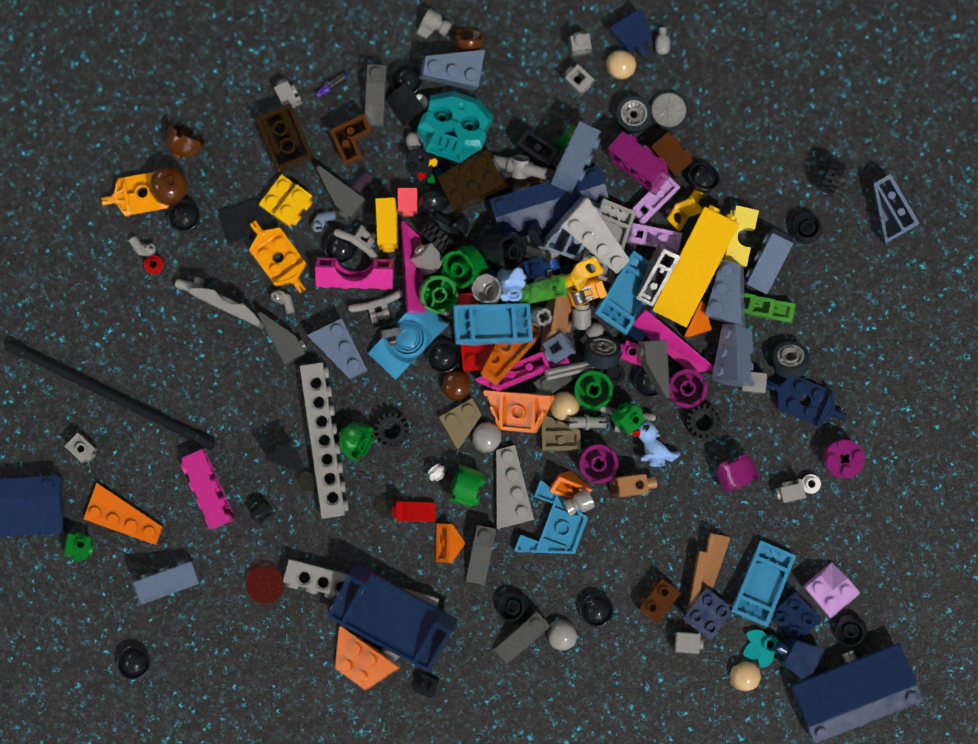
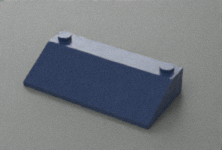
(544, 203)
(31, 506)
(392, 617)
(856, 693)

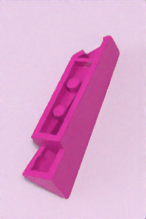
(412, 275)
(676, 347)
(524, 370)

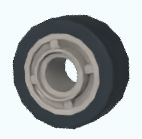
(790, 360)

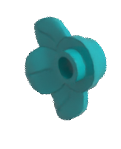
(758, 647)

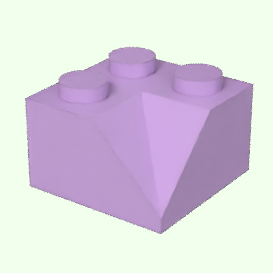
(830, 590)

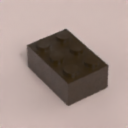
(284, 138)
(472, 181)

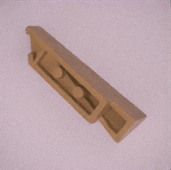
(707, 566)

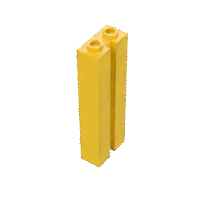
(696, 265)

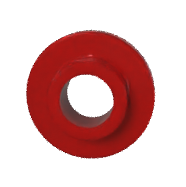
(159, 266)

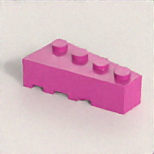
(207, 489)

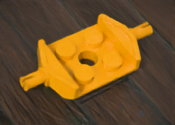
(127, 195)
(266, 246)

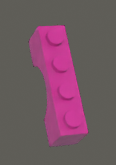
(332, 274)

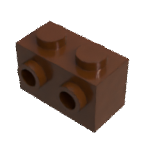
(672, 153)
(658, 600)

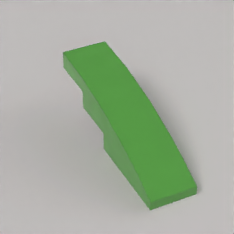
(769, 308)

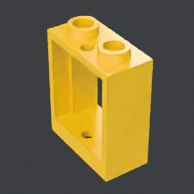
(387, 224)

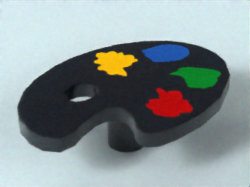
(428, 169)

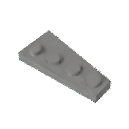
(592, 232)
(512, 496)

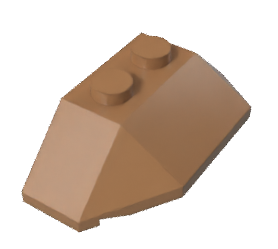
(559, 310)

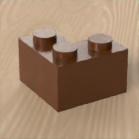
(348, 136)

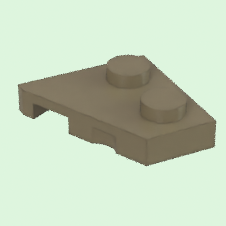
(461, 421)
(558, 437)

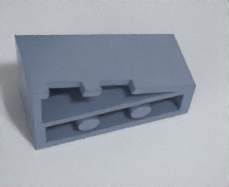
(454, 69)
(576, 156)
(893, 209)
(561, 241)
(769, 260)
(727, 295)
(340, 348)
(733, 356)
(167, 581)

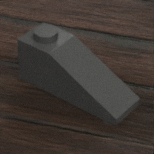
(375, 93)
(344, 198)
(657, 273)
(286, 343)
(654, 361)
(549, 387)
(481, 555)
(522, 637)

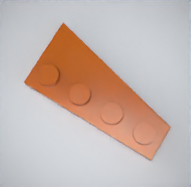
(505, 357)
(116, 514)

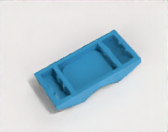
(620, 305)
(492, 324)
(417, 333)
(763, 583)

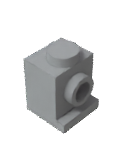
(580, 44)
(578, 72)
(287, 93)
(89, 449)
(790, 491)

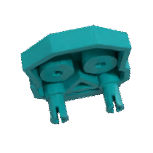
(451, 137)

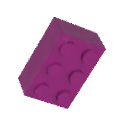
(638, 162)

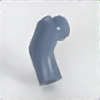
(321, 219)

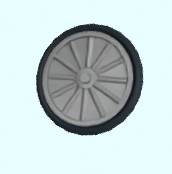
(669, 110)

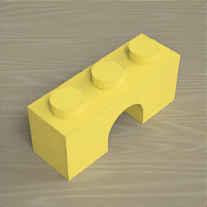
(747, 221)

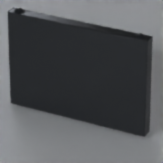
(237, 219)

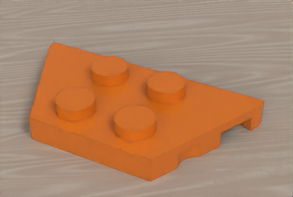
(518, 410)
(361, 660)

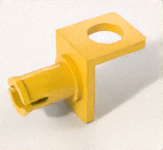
(686, 209)
(580, 274)

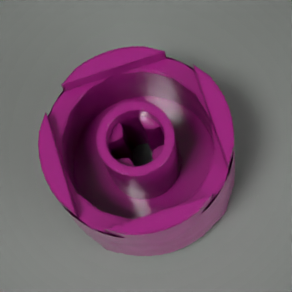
(695, 383)
(832, 460)
(607, 470)
(738, 473)

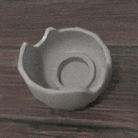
(486, 289)
(486, 437)
(562, 635)

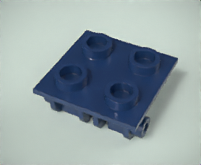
(708, 613)
(796, 617)

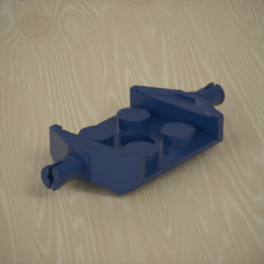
(821, 400)

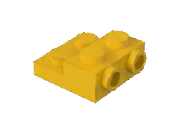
(286, 201)

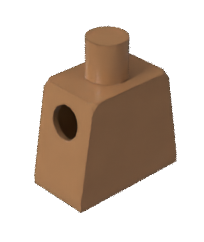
(626, 485)

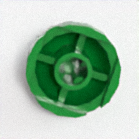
(438, 294)
(355, 440)

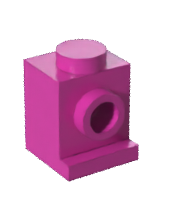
(625, 356)

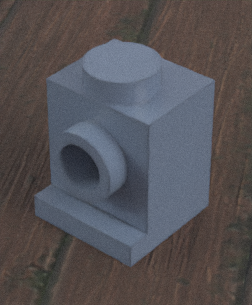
(554, 344)

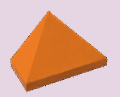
(698, 323)
(568, 485)
(447, 543)

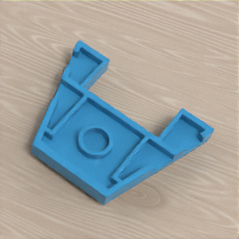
(560, 531)

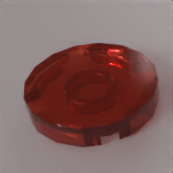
(265, 584)

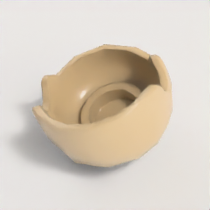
(620, 64)
(564, 405)
(745, 676)

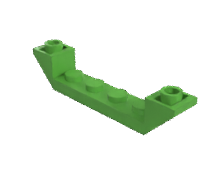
(540, 291)

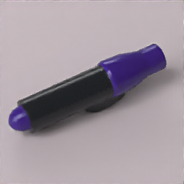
(329, 85)

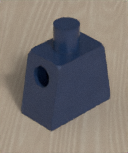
(633, 33)
(799, 657)

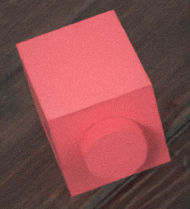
(407, 201)

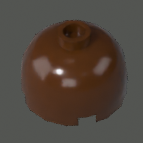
(183, 142)
(168, 185)

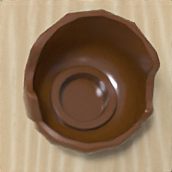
(469, 39)
(456, 385)

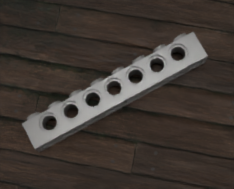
(308, 374)
(296, 567)

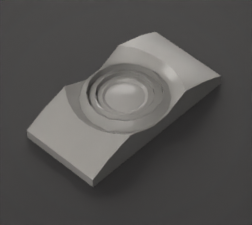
(619, 221)
(228, 305)

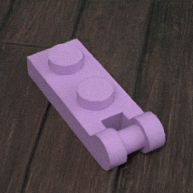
(655, 202)
(653, 236)

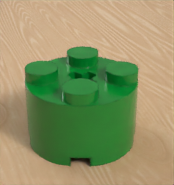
(463, 266)
(593, 379)
(466, 486)

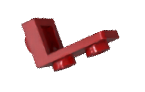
(414, 511)

